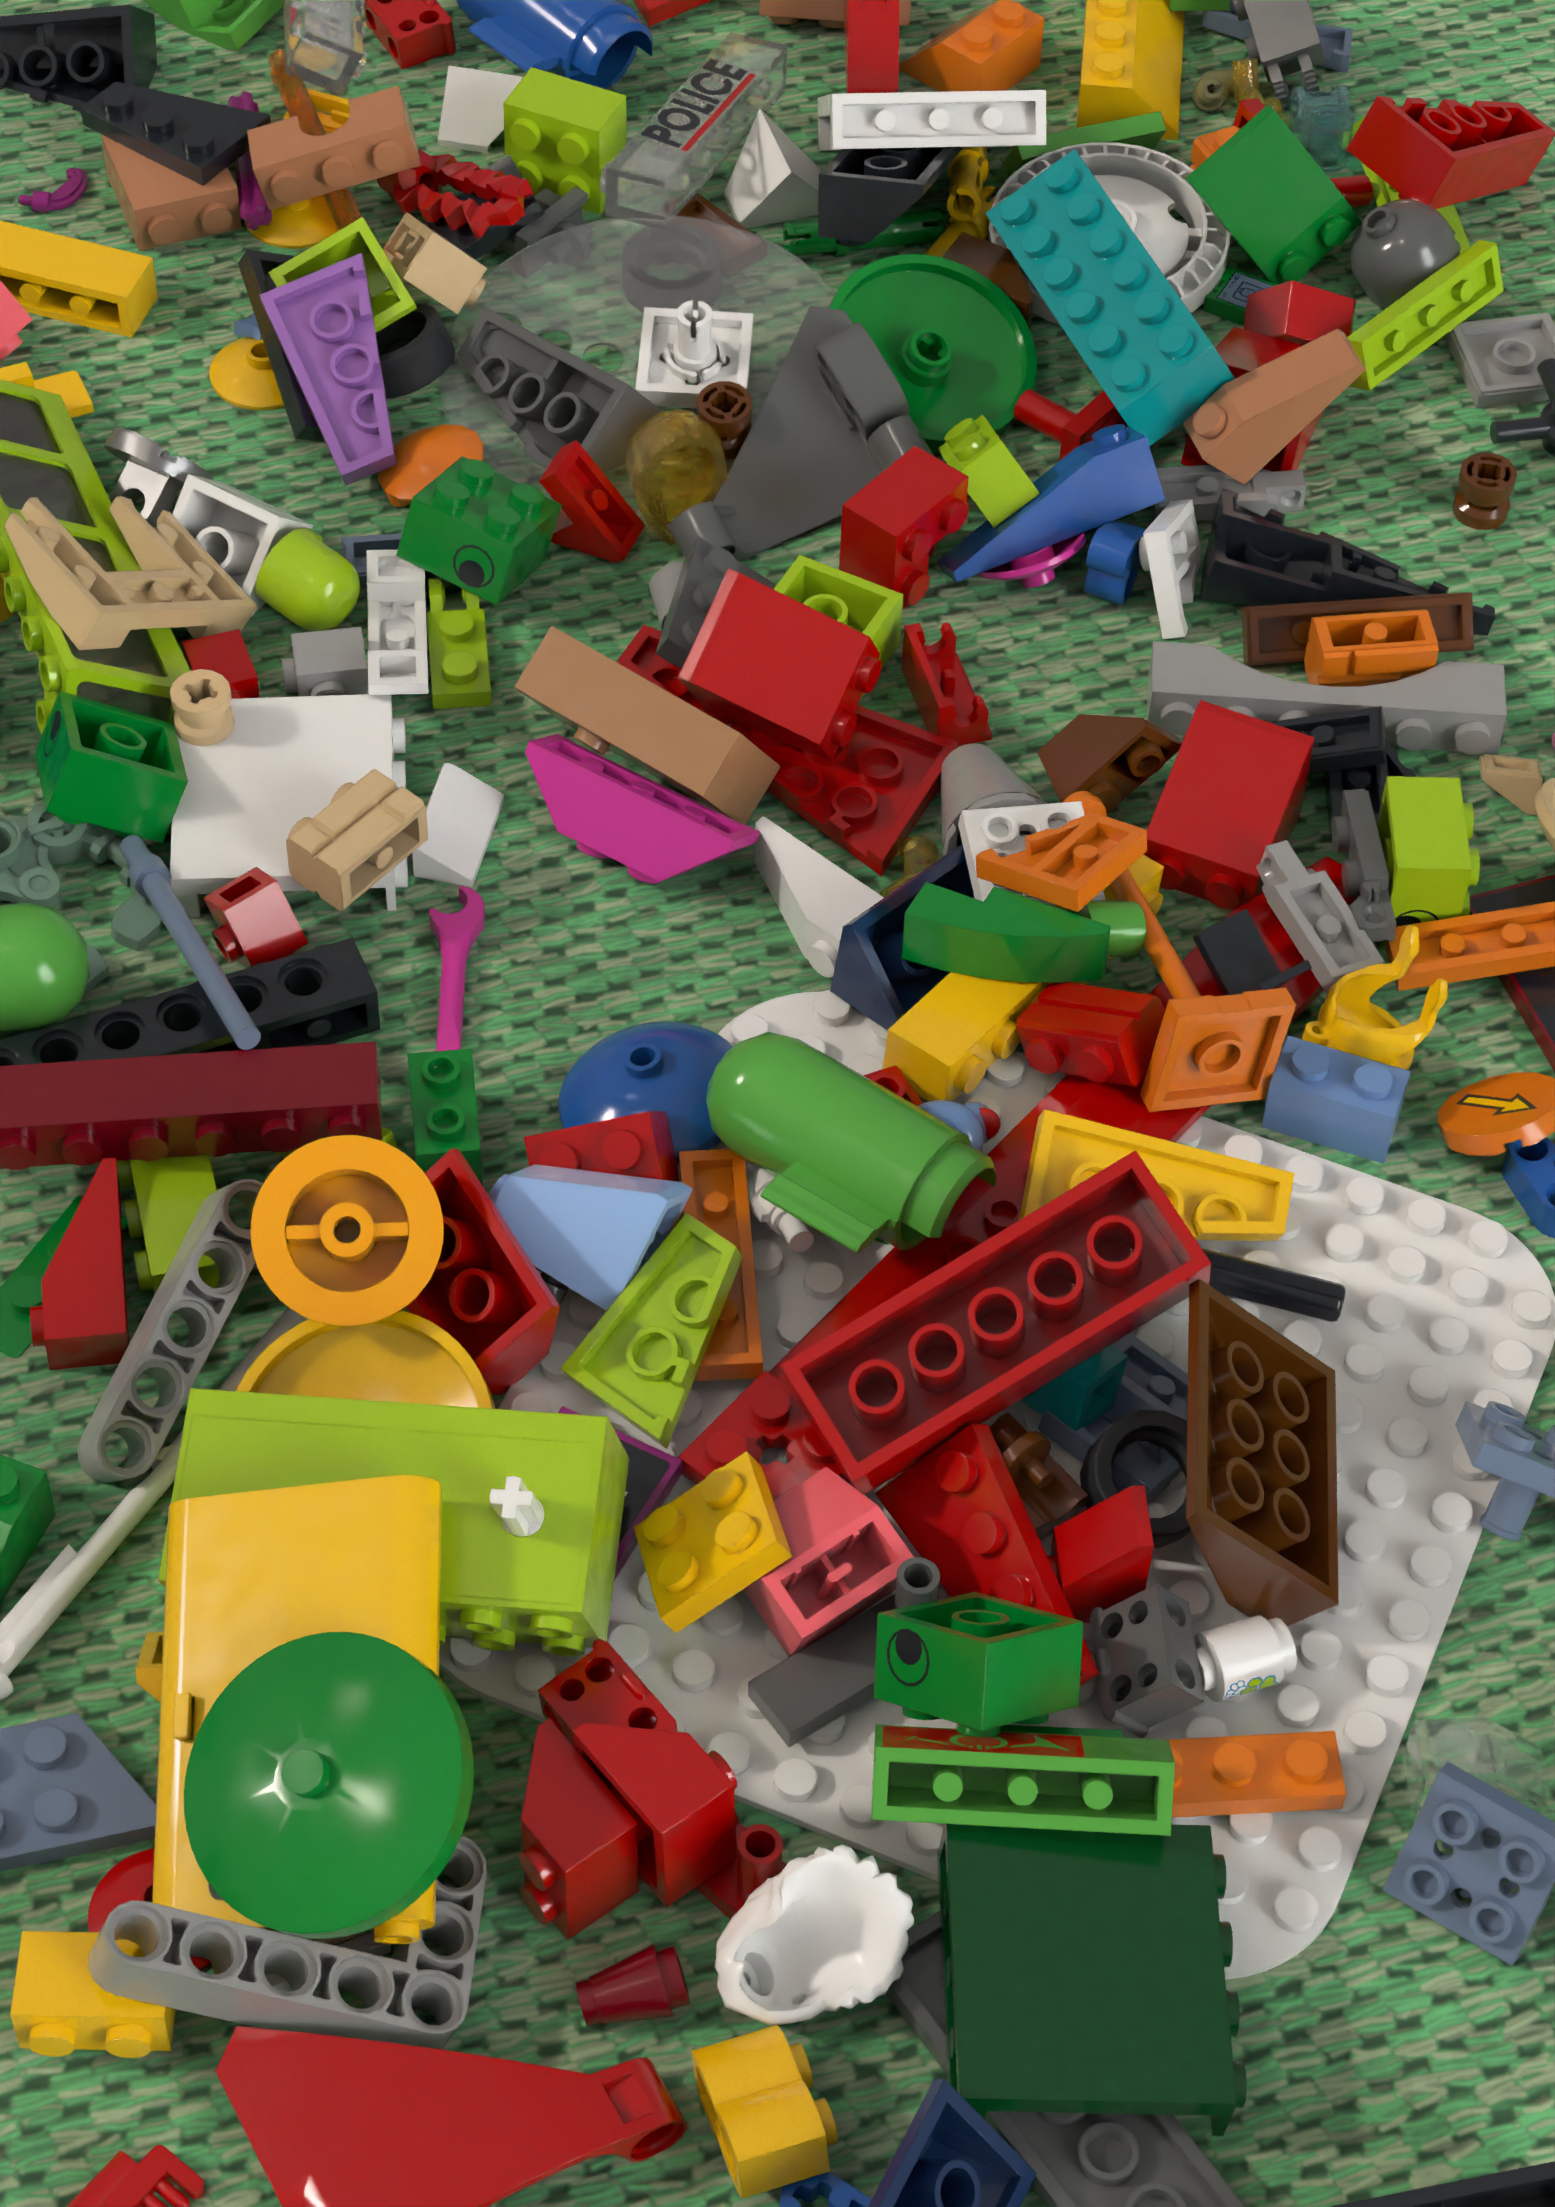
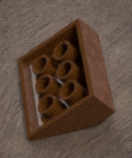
(1260, 1462)

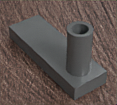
(838, 1668)

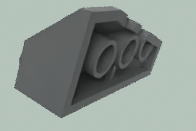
(552, 393)

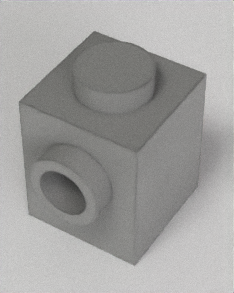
(327, 663)

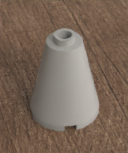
(978, 780)

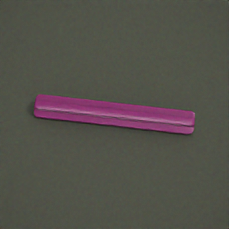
(251, 199)

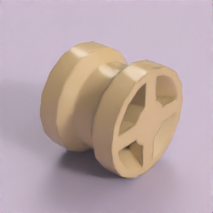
(202, 707)

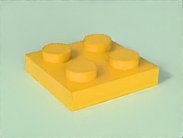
(711, 1542)

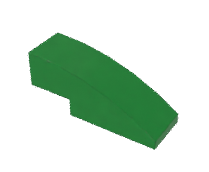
(1003, 937)

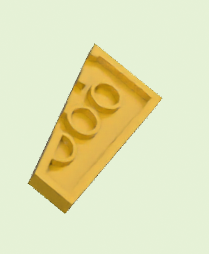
(1210, 1191)

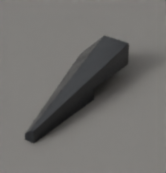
(1266, 563)

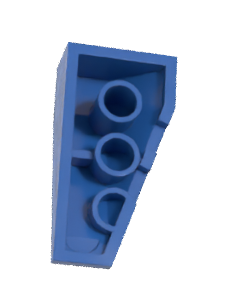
(1077, 494)

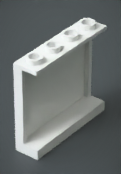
(932, 119)
(267, 776)

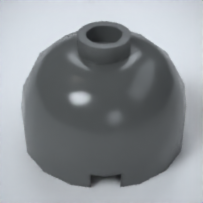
(1400, 249)

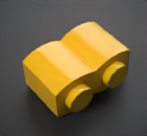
(763, 2110)

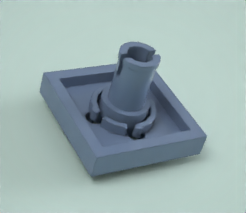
(1517, 1453)
(1490, 1842)

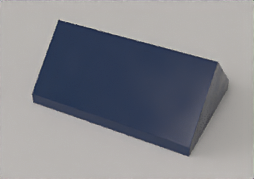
(869, 956)
(952, 2159)

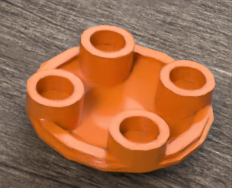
(424, 457)

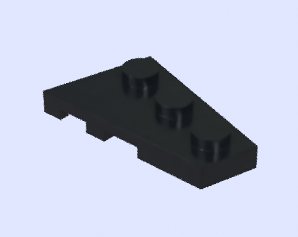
(173, 129)

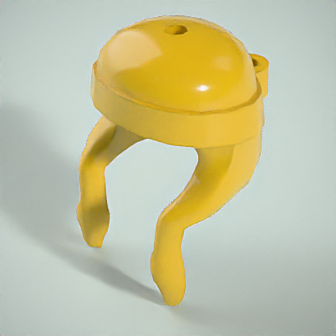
(1366, 1030)

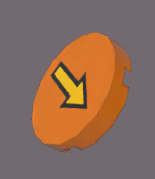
(1499, 1112)

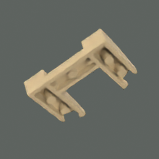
(99, 608)

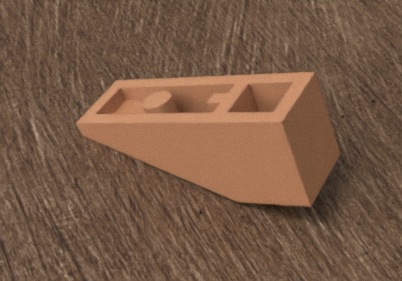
(1271, 405)

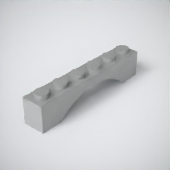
(1440, 709)

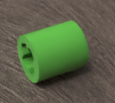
(1126, 924)

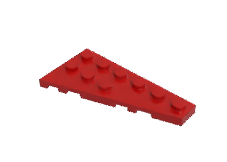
(861, 797)

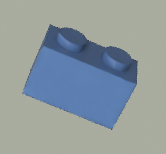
(1335, 1099)

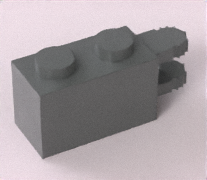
(1282, 41)

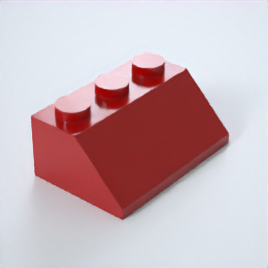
(485, 1282)

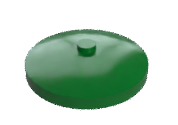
(946, 339)
(328, 1785)

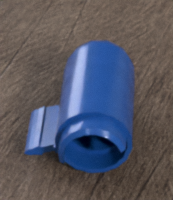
(563, 37)

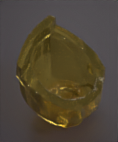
(674, 466)

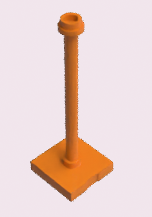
(1207, 1044)

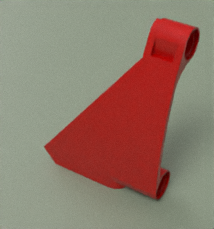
(426, 2124)

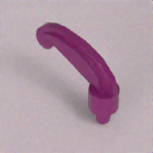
(62, 198)

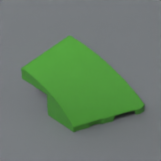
(218, 21)

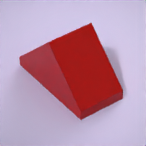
(1298, 312)

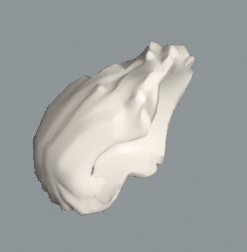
(815, 1939)

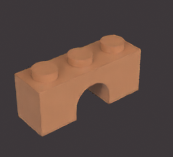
(368, 146)

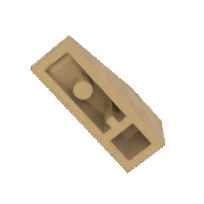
(434, 264)

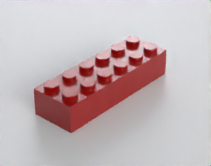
(996, 1323)

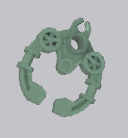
(26, 875)

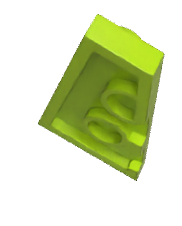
(658, 1330)

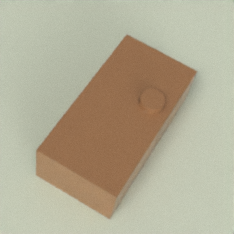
(647, 726)

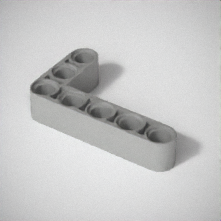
(154, 1351)
(311, 1968)

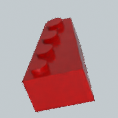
(1452, 149)

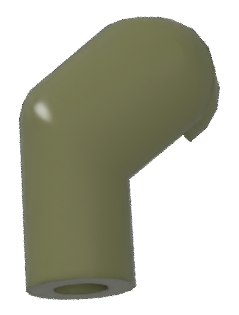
(1213, 89)

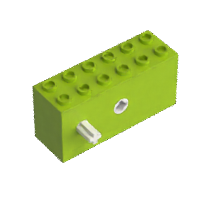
(523, 1497)

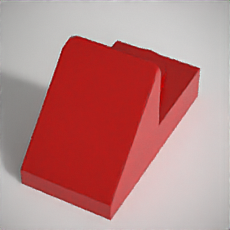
(592, 511)

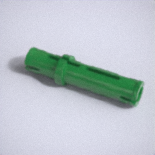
(905, 230)

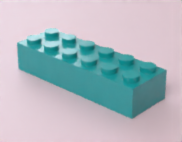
(1110, 298)

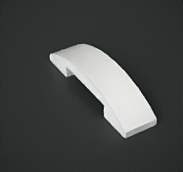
(396, 625)

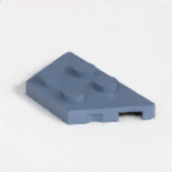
(65, 1794)

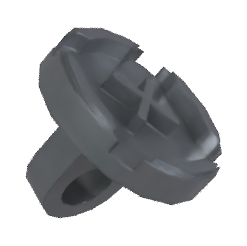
(149, 472)

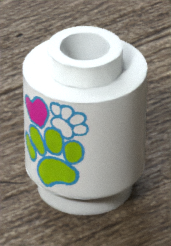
(1244, 1656)

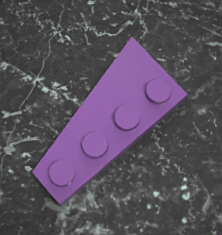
(335, 356)

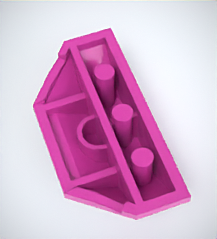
(628, 815)

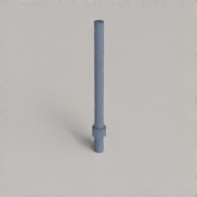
(153, 882)

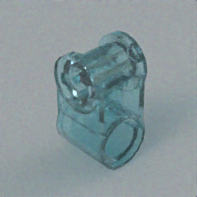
(1323, 125)

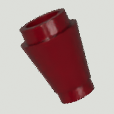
(635, 1988)

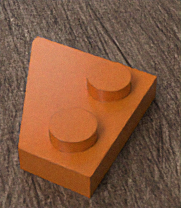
(1067, 862)

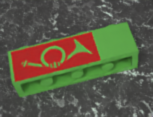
(1023, 1780)

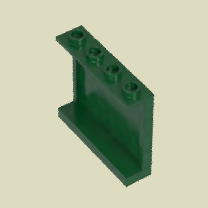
(1088, 1972)

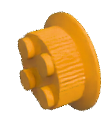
(347, 1230)

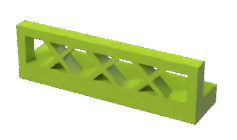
(1427, 313)

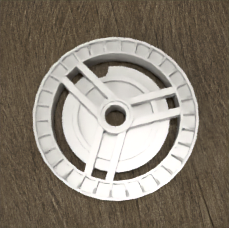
(1144, 191)

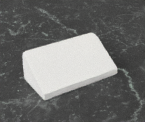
(459, 827)

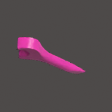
(455, 938)

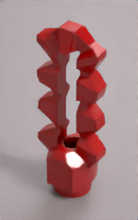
(423, 188)

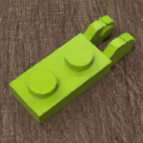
(457, 651)

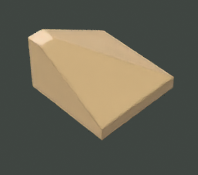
(1513, 778)

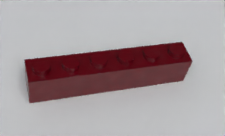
(187, 1104)

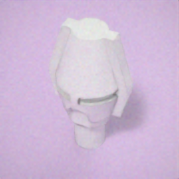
(784, 1224)

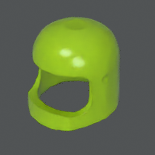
(308, 581)

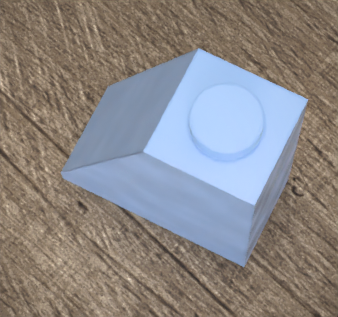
(588, 1224)

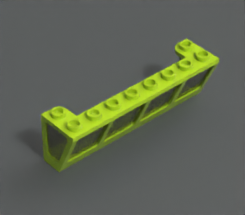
(49, 461)

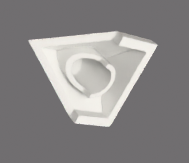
(473, 108)
(771, 178)

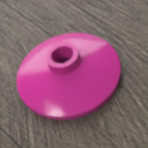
(1037, 566)

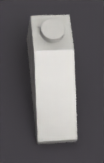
(810, 893)

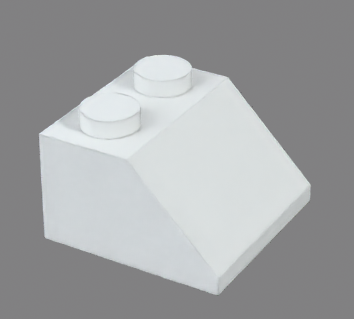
(233, 528)

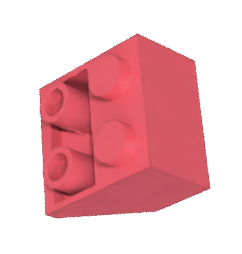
(838, 1565)

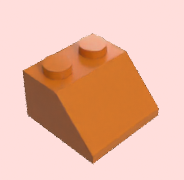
(981, 51)

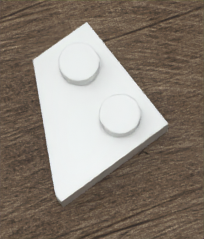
(1173, 557)

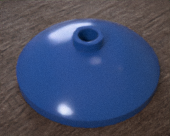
(644, 1071)

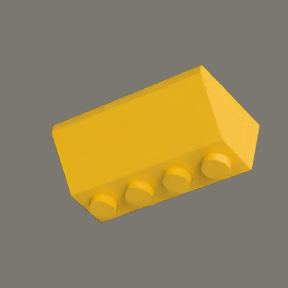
(1131, 62)

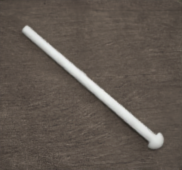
(73, 1570)

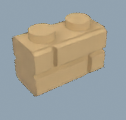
(356, 838)

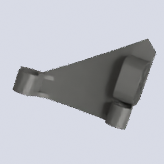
(815, 443)

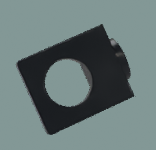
(1240, 956)

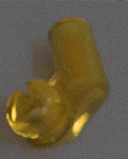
(1247, 84)
(918, 855)

